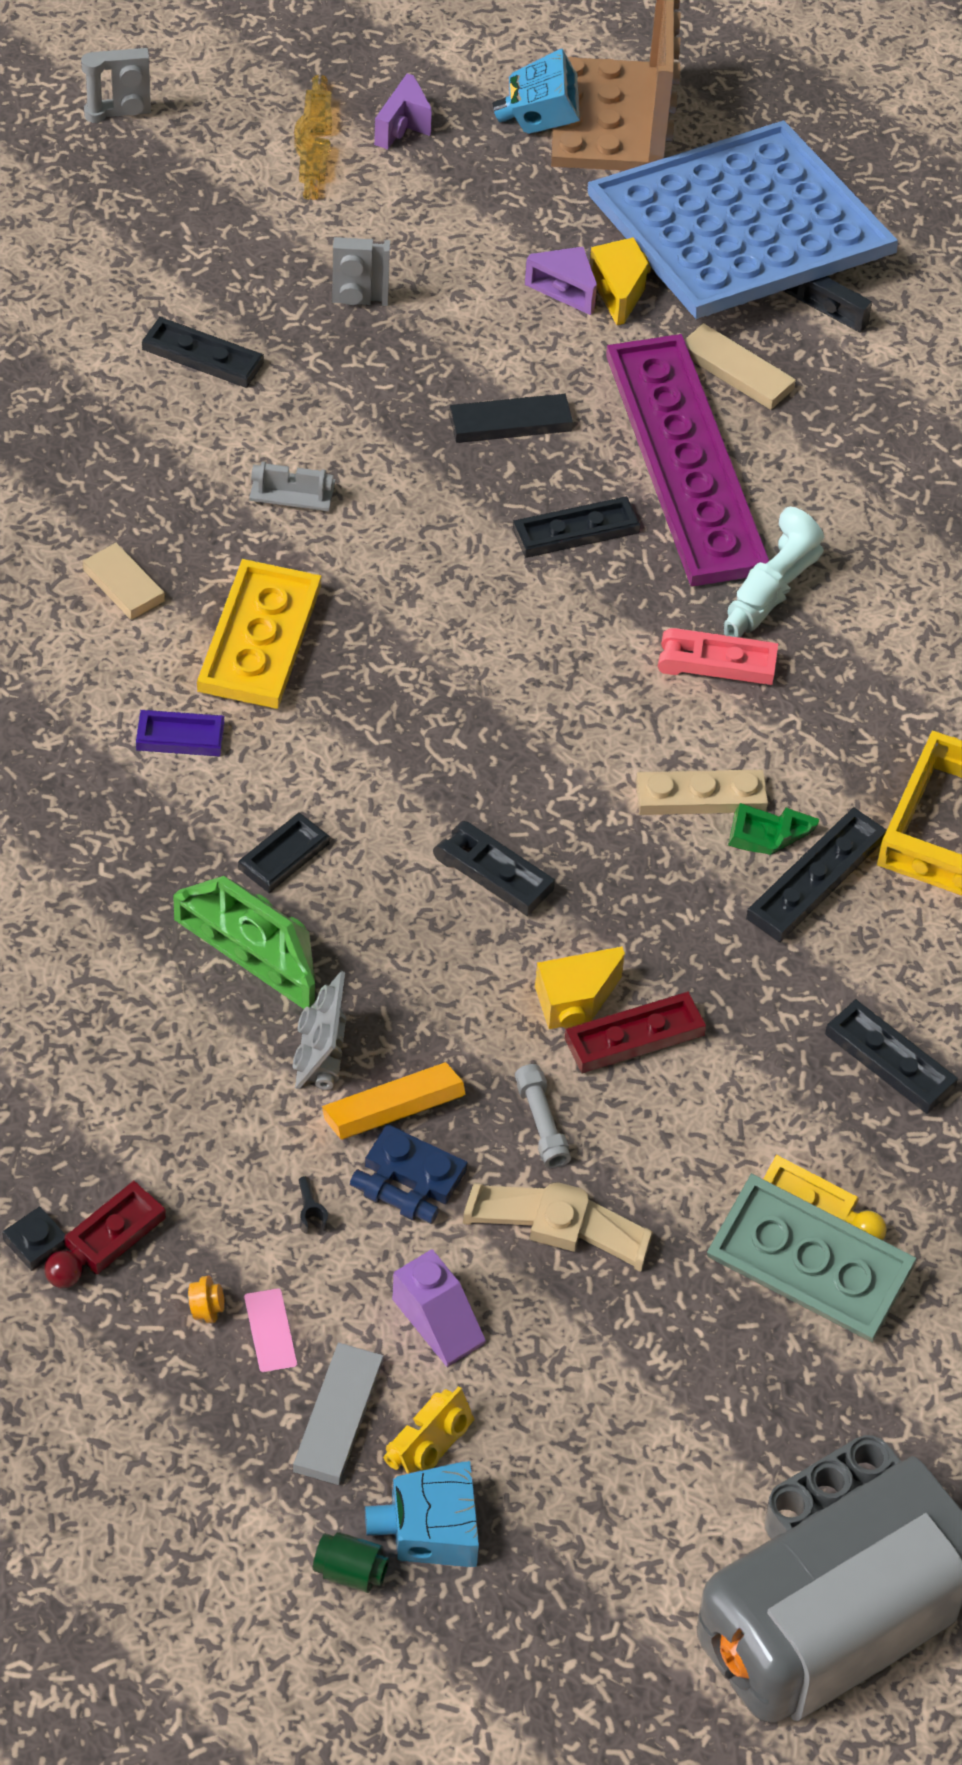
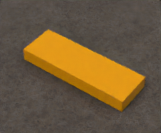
(393, 1100)

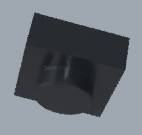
(34, 1238)

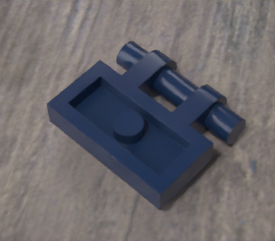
(413, 1164)

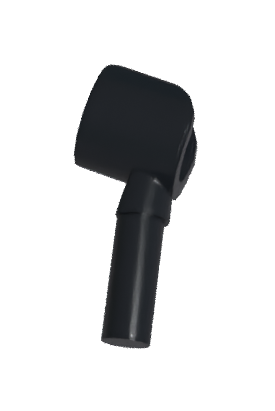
(310, 1207)

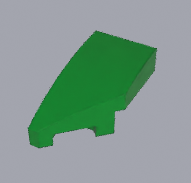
(766, 832)

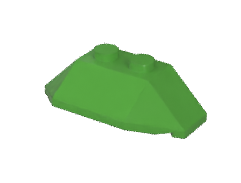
(251, 935)

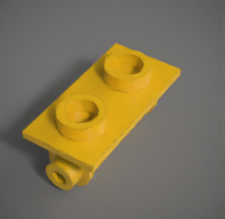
(441, 1424)

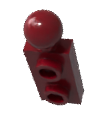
(105, 1235)

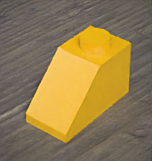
(620, 275)
(577, 985)

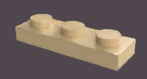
(700, 791)

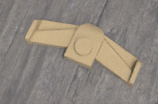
(559, 1219)

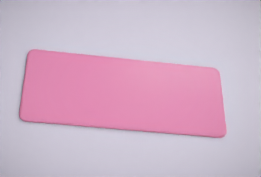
(270, 1330)

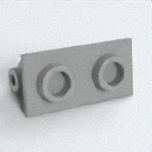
(304, 489)

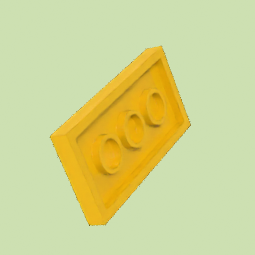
(259, 634)

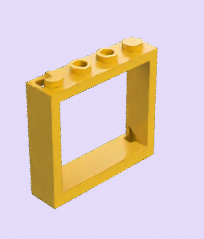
(914, 856)

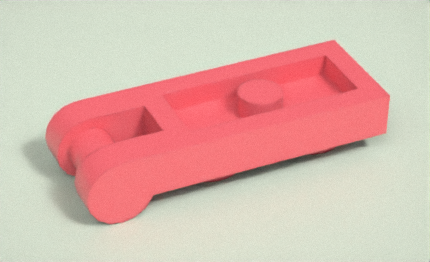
(717, 656)

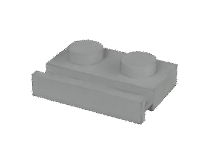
(360, 271)

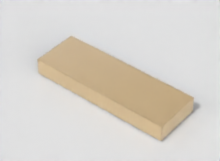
(738, 366)

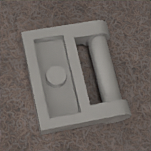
(129, 83)

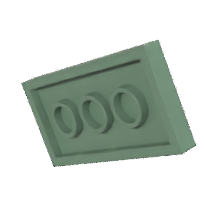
(811, 1257)

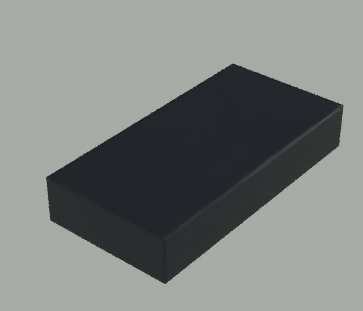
(283, 852)

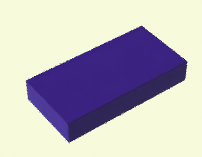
(180, 733)

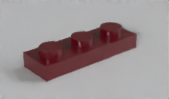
(635, 1032)

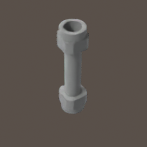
(552, 1146)

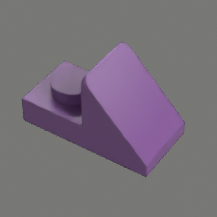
(403, 110)

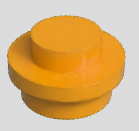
(205, 1299)

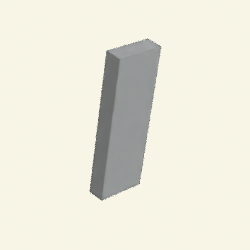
(338, 1413)

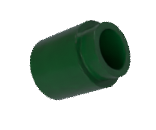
(350, 1561)

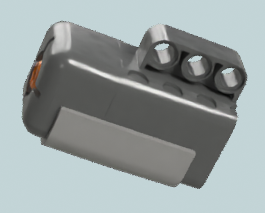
(838, 1585)

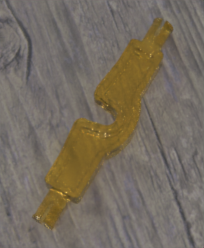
(313, 150)

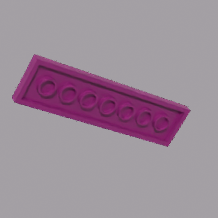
(686, 459)

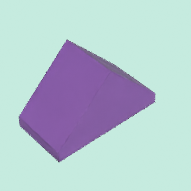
(564, 277)

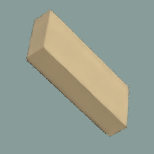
(123, 581)

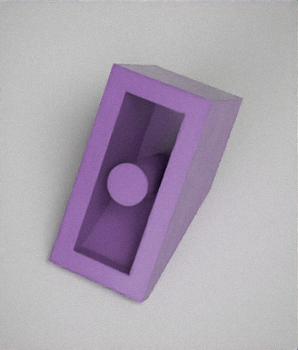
(437, 1307)

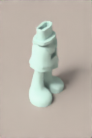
(768, 582)

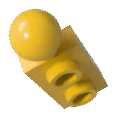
(823, 1195)

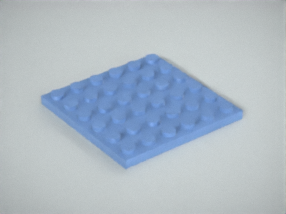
(742, 218)

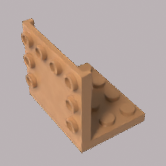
(624, 104)

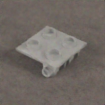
(322, 1038)

